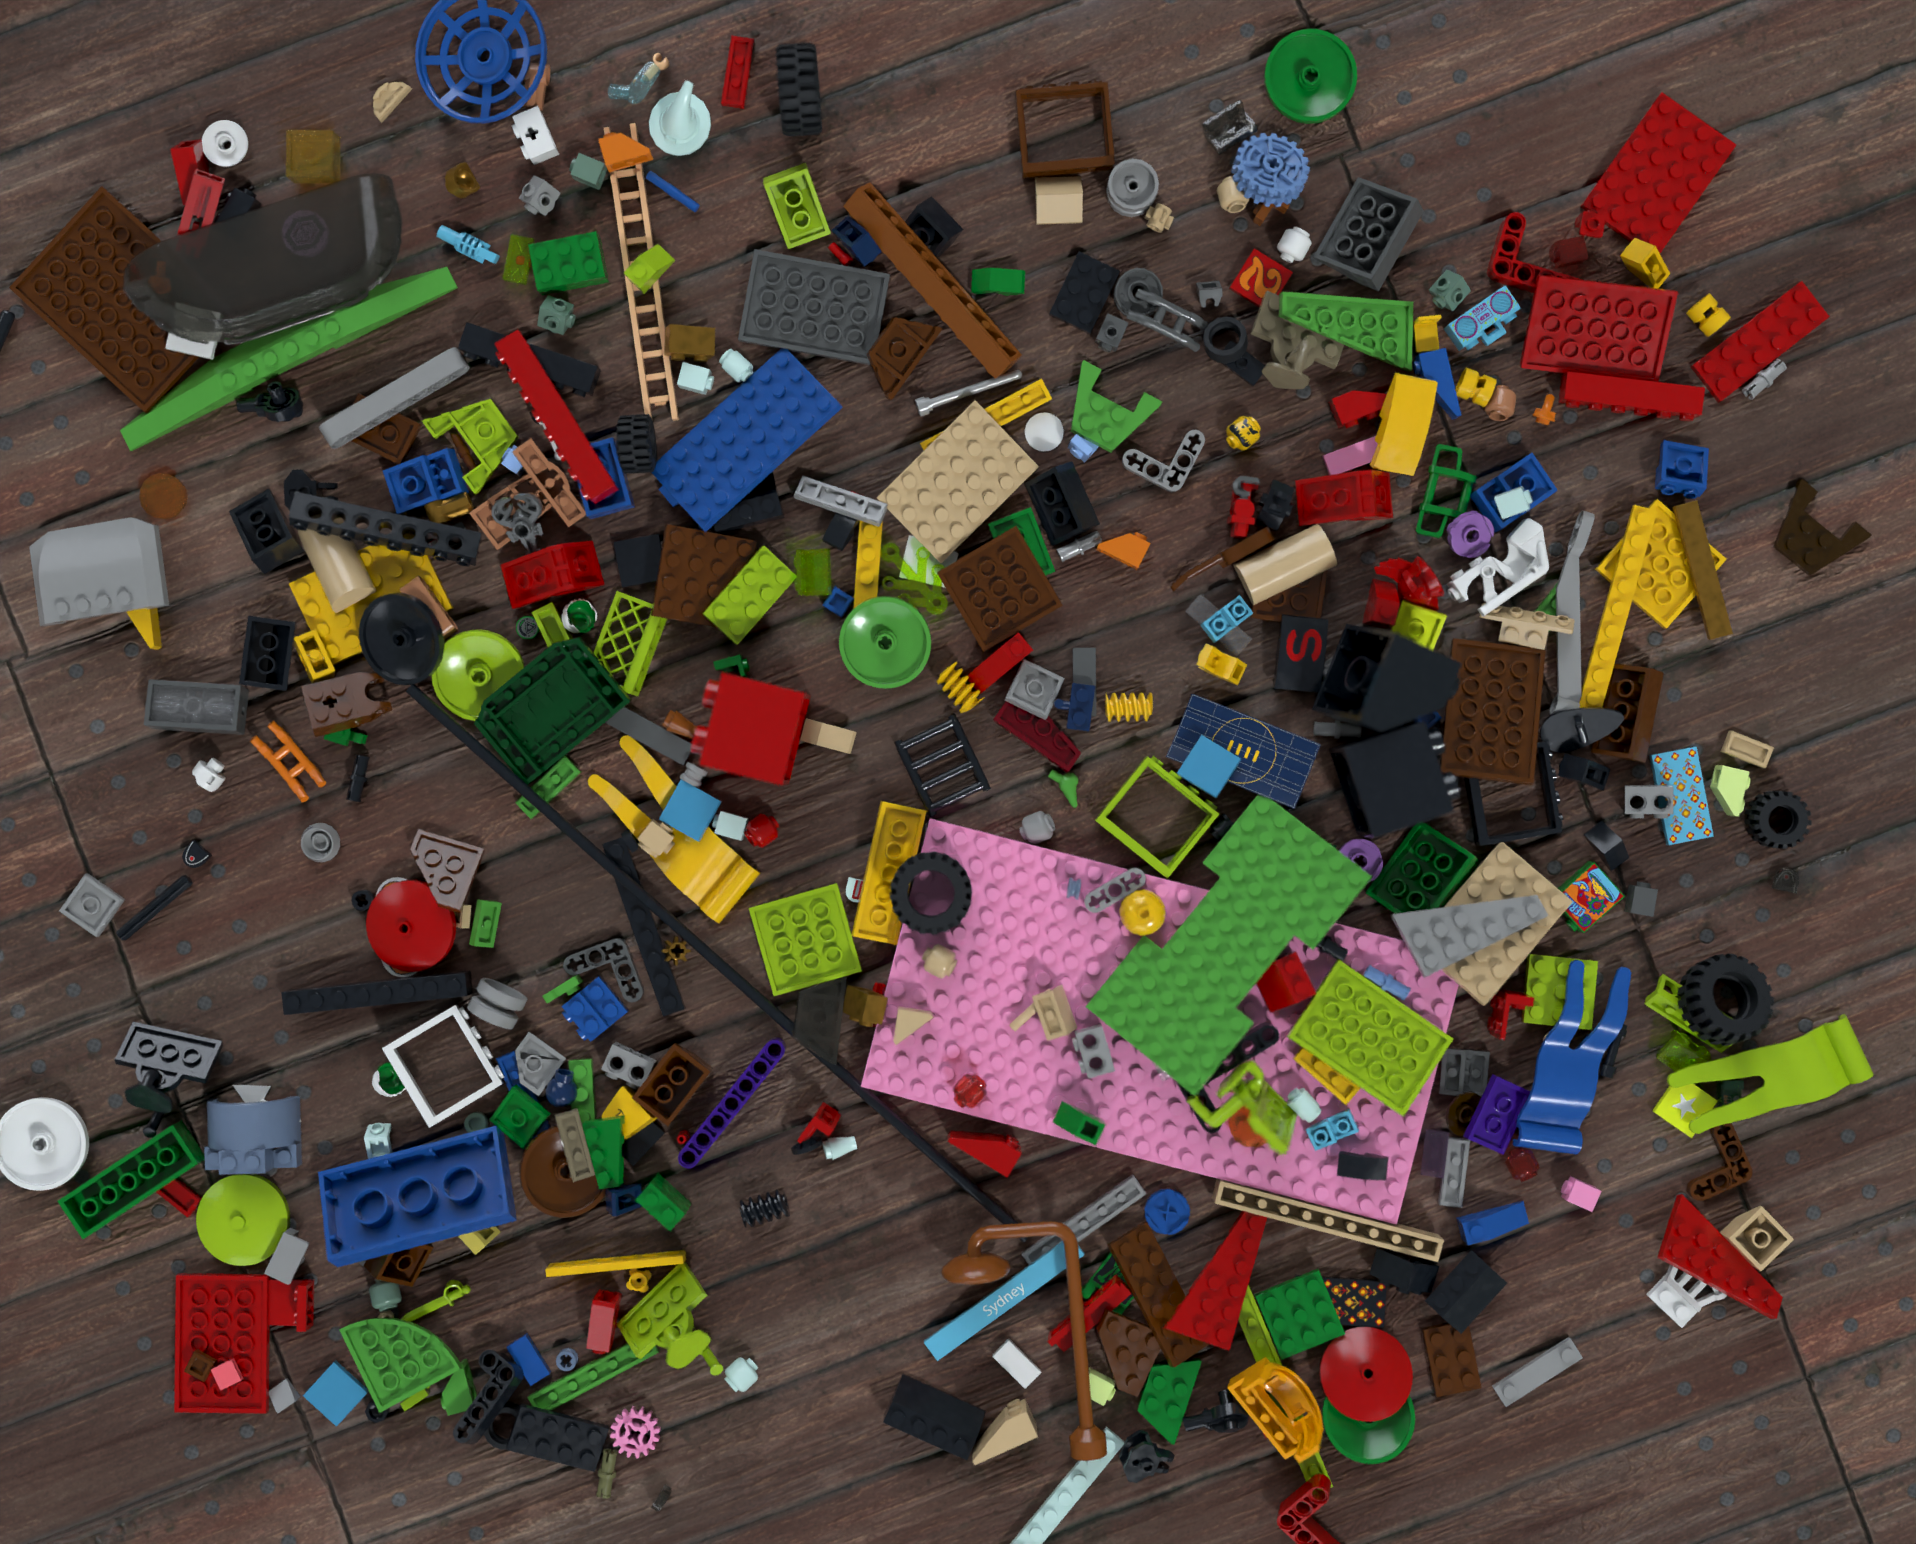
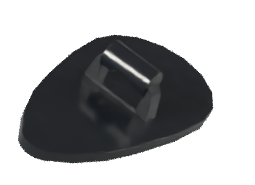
(1579, 727)

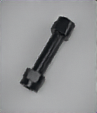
(1608, 1069)

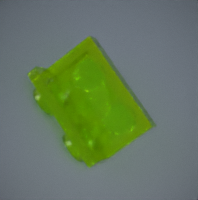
(813, 572)

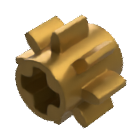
(679, 955)

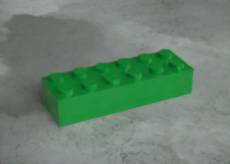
(132, 1179)

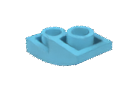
(1226, 619)
(1332, 1129)

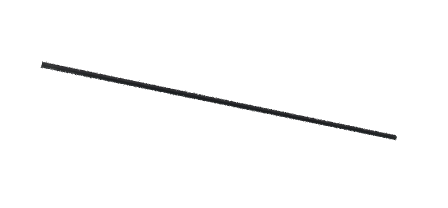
(704, 950)

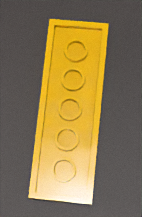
(893, 842)

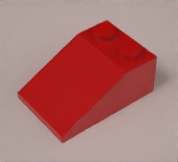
(989, 1148)

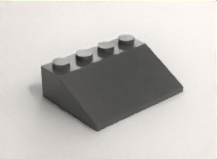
(1369, 233)

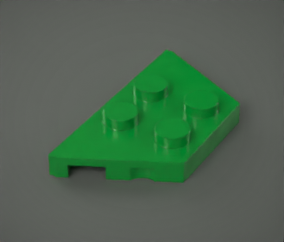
(1167, 1396)

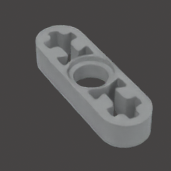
(1133, 887)

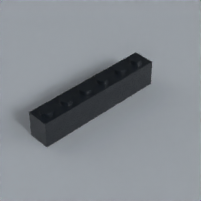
(561, 369)

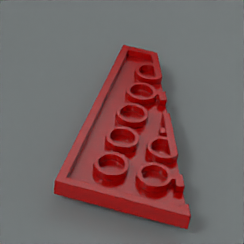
(1705, 1254)
(1218, 1293)

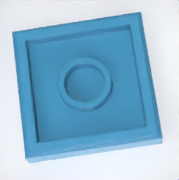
(1209, 766)
(690, 810)
(336, 1393)

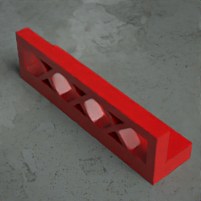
(1106, 1297)

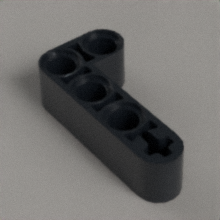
(485, 1398)

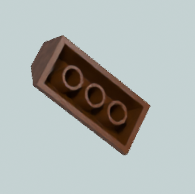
(1636, 695)

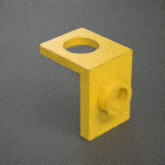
(1426, 333)

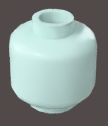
(741, 1374)

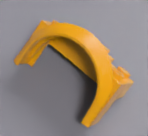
(1295, 1397)

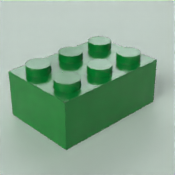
(568, 263)

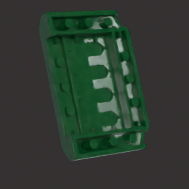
(550, 708)

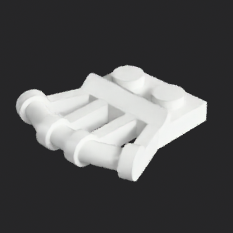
(1677, 1301)

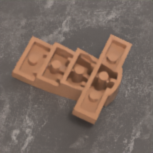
(544, 481)

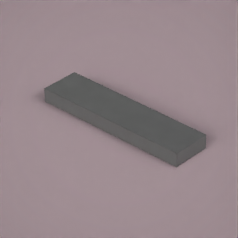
(651, 735)

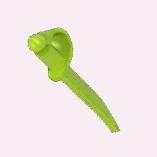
(448, 1298)

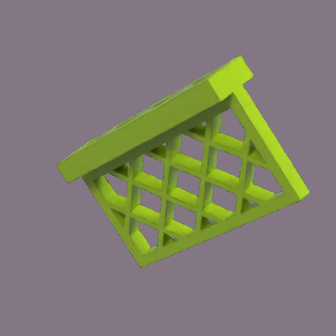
(646, 646)

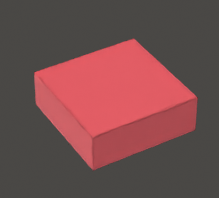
(227, 1374)

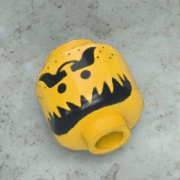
(1243, 433)

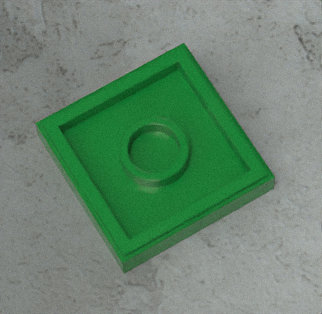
(519, 1116)

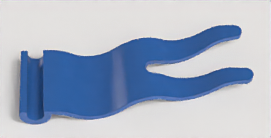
(1567, 1077)

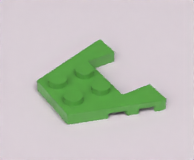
(1103, 420)

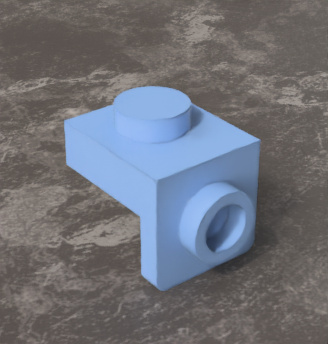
(1081, 448)

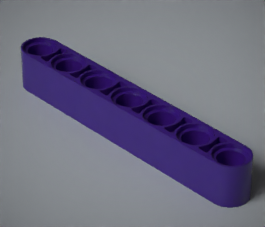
(727, 1112)

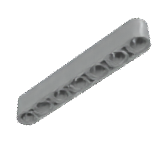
(394, 398)

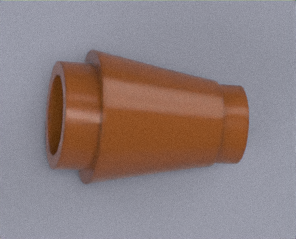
(678, 724)

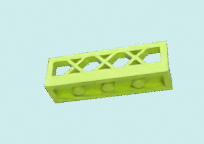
(1667, 1006)

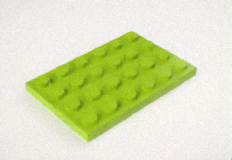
(1370, 1037)

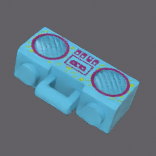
(1491, 311)

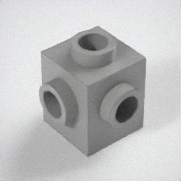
(539, 196)

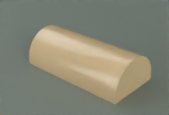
(1286, 564)
(337, 567)

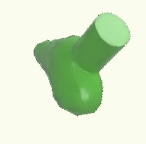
(1067, 785)

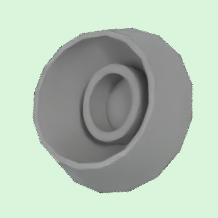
(319, 836)

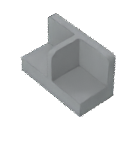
(287, 1257)

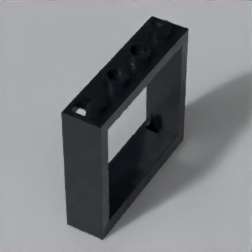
(1551, 801)

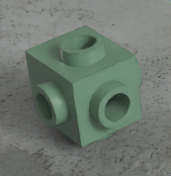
(1449, 290)
(556, 315)

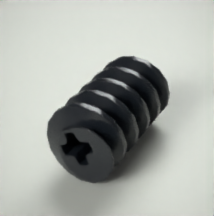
(764, 1208)

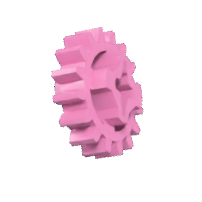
(639, 1441)

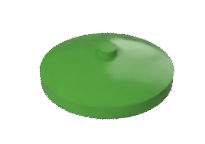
(885, 642)

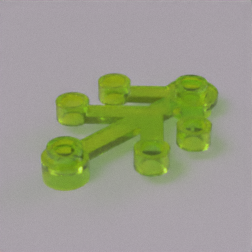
(917, 581)

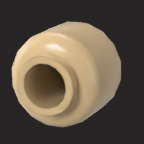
(1230, 197)
(939, 961)

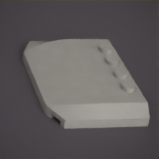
(98, 570)

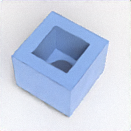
(511, 462)

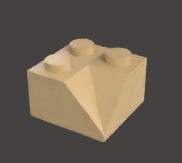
(1757, 1237)

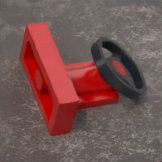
(825, 1120)

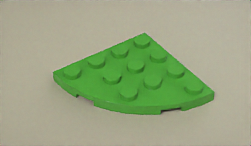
(397, 1358)

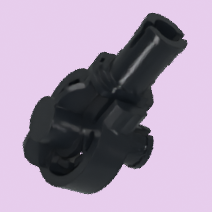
(274, 404)
(1223, 1418)

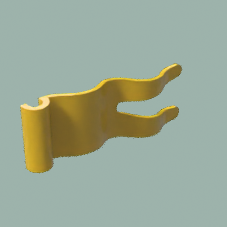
(702, 870)

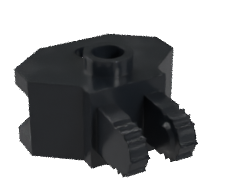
(304, 483)
(1275, 505)
(1144, 1457)

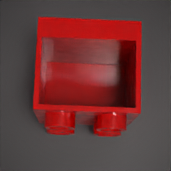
(751, 728)

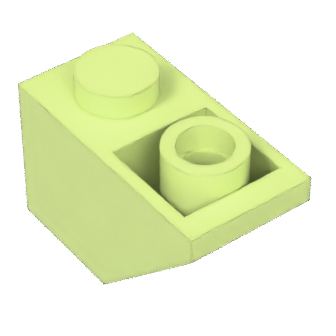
(1729, 788)

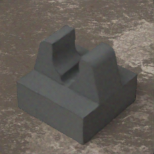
(1209, 290)

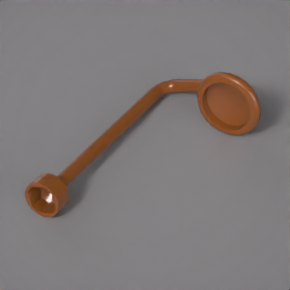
(979, 1267)

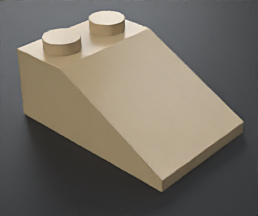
(1010, 1429)

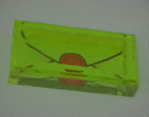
(518, 260)

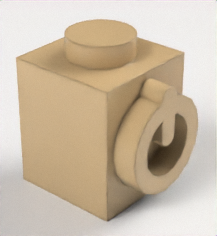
(656, 838)

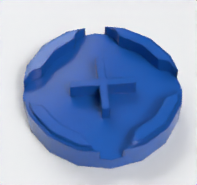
(1167, 1211)

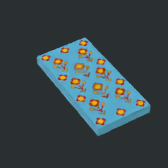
(1690, 807)

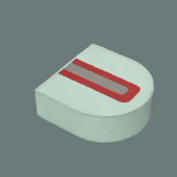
(853, 889)

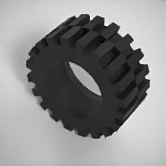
(934, 862)

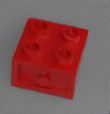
(1500, 1003)
(291, 1303)

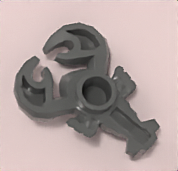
(523, 520)

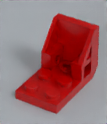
(1344, 497)
(552, 572)

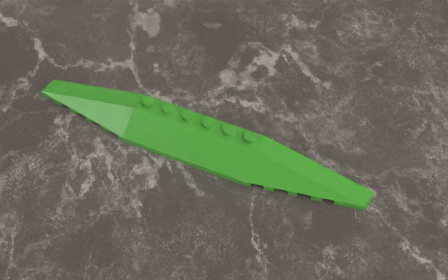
(263, 358)

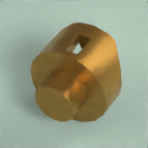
(461, 181)

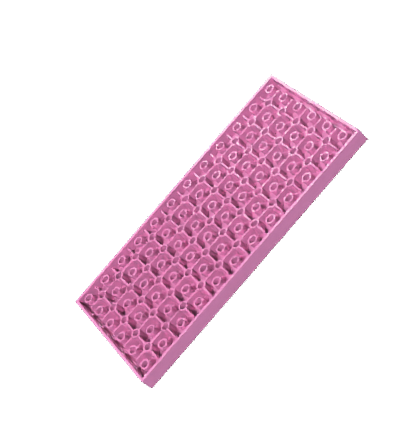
(1032, 938)

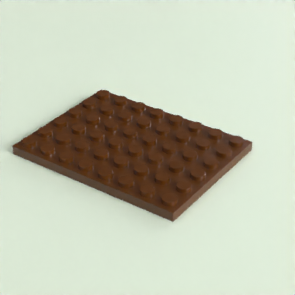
(81, 295)

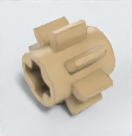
(1159, 217)

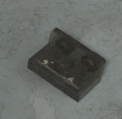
(1228, 127)

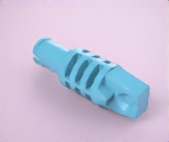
(468, 245)

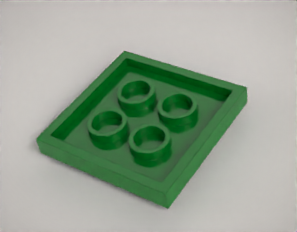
(1299, 1314)

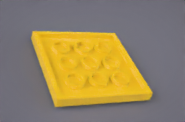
(1665, 578)

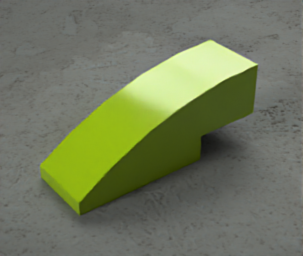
(550, 624)

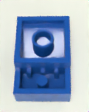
(1524, 473)
(425, 480)

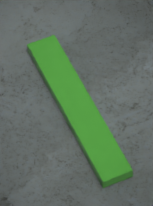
(587, 1377)

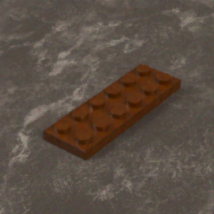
(1153, 1289)

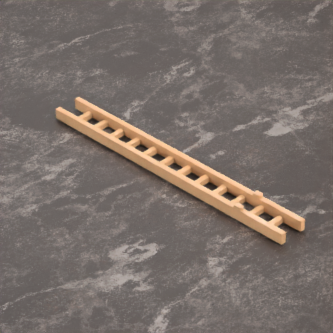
(658, 306)

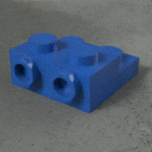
(1682, 469)
(594, 1009)

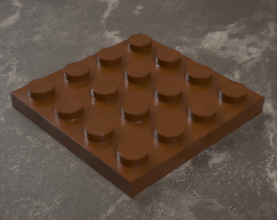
(695, 571)
(1000, 588)

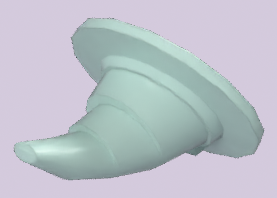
(680, 122)

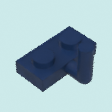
(1078, 707)

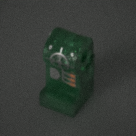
(1728, 1091)

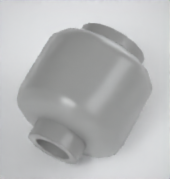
(1037, 827)

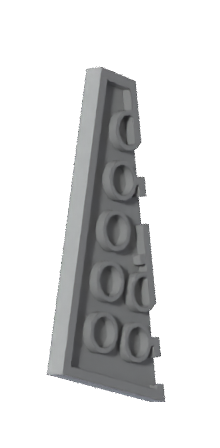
(1454, 932)

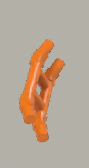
(289, 746)

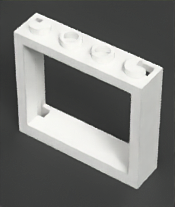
(410, 1084)

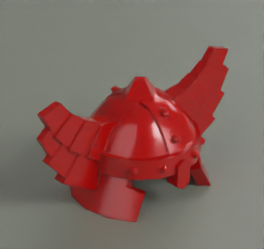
(1415, 581)

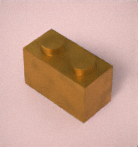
(689, 342)
(864, 1005)

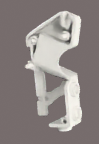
(1523, 565)

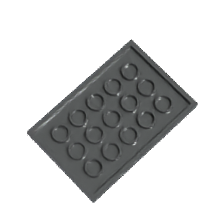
(813, 307)

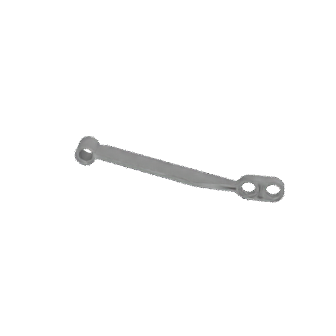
(1568, 604)

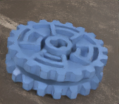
(1270, 169)

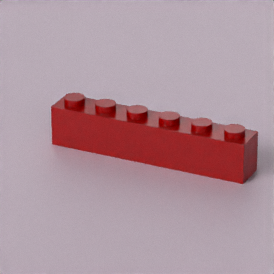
(1631, 395)

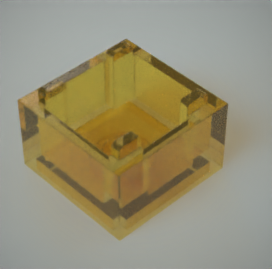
(312, 156)

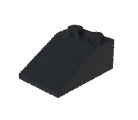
(266, 531)

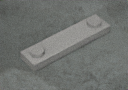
(840, 501)
(1537, 1371)

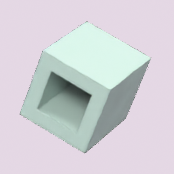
(695, 378)
(1513, 502)
(730, 825)

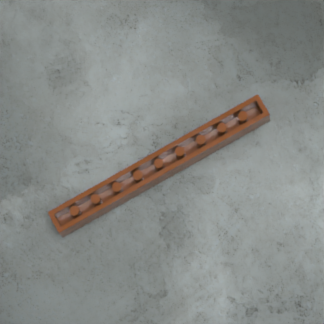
(932, 280)

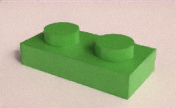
(485, 923)

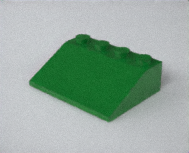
(1422, 872)

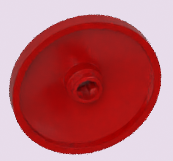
(429, 929)
(1344, 1379)

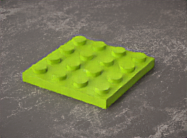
(805, 939)

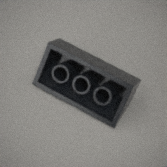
(934, 1416)

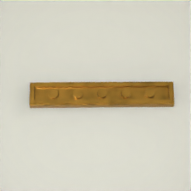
(1702, 570)

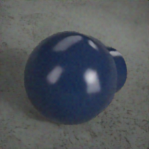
(561, 1089)

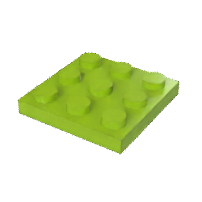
(1547, 984)

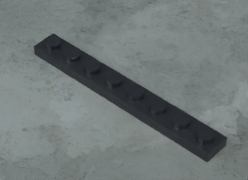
(646, 933)

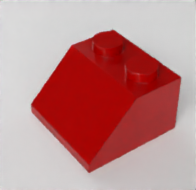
(1285, 982)

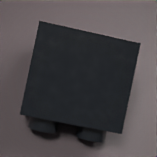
(1384, 679)

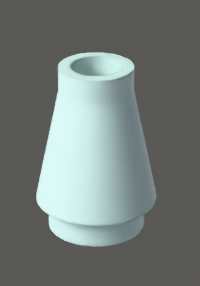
(838, 1146)

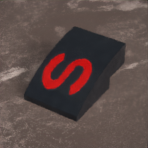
(1300, 653)

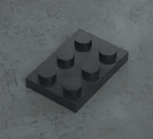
(1084, 292)

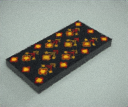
(1357, 1300)

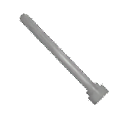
(925, 405)

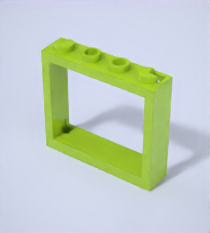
(1189, 792)

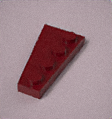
(1039, 735)

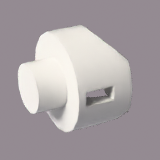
(209, 773)

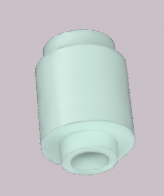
(736, 365)
(1303, 1104)

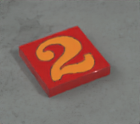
(1258, 276)

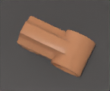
(538, 96)

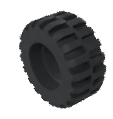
(798, 89)
(1749, 988)

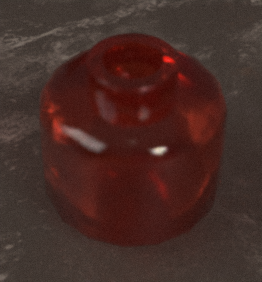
(969, 1091)
(1522, 1164)

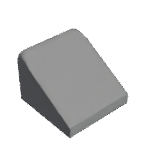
(283, 1395)

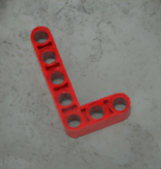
(1509, 261)
(1300, 1513)

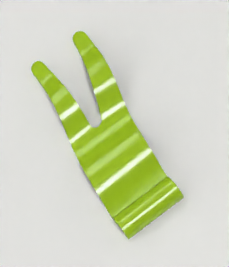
(1790, 1070)

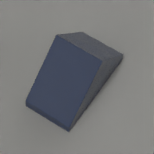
(622, 1199)

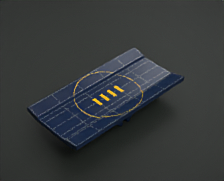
(1271, 758)

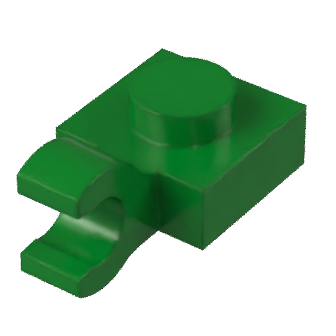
(344, 736)

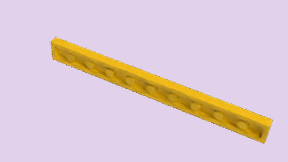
(1617, 606)

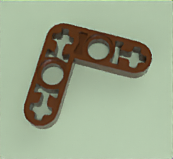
(1728, 1170)

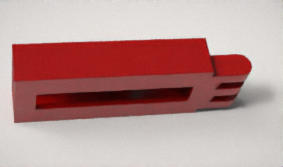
(201, 200)

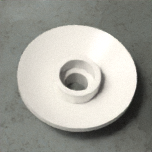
(217, 136)

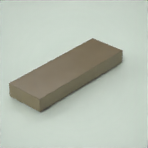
(574, 1145)

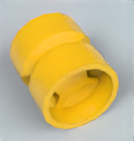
(1714, 321)
(1475, 387)

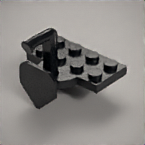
(166, 1056)

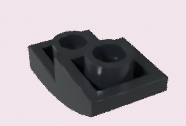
(840, 531)
(1362, 1166)

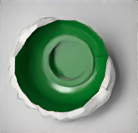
(579, 616)
(387, 1081)

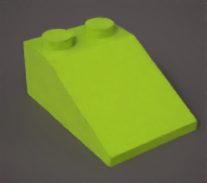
(796, 205)

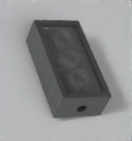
(196, 707)

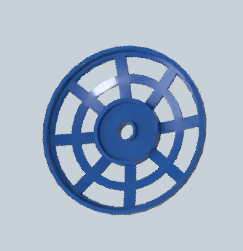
(470, 62)

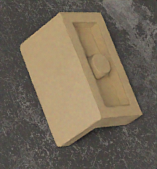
(1054, 1013)

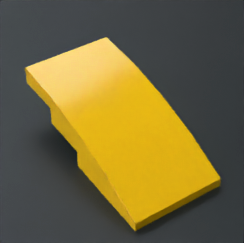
(1404, 424)

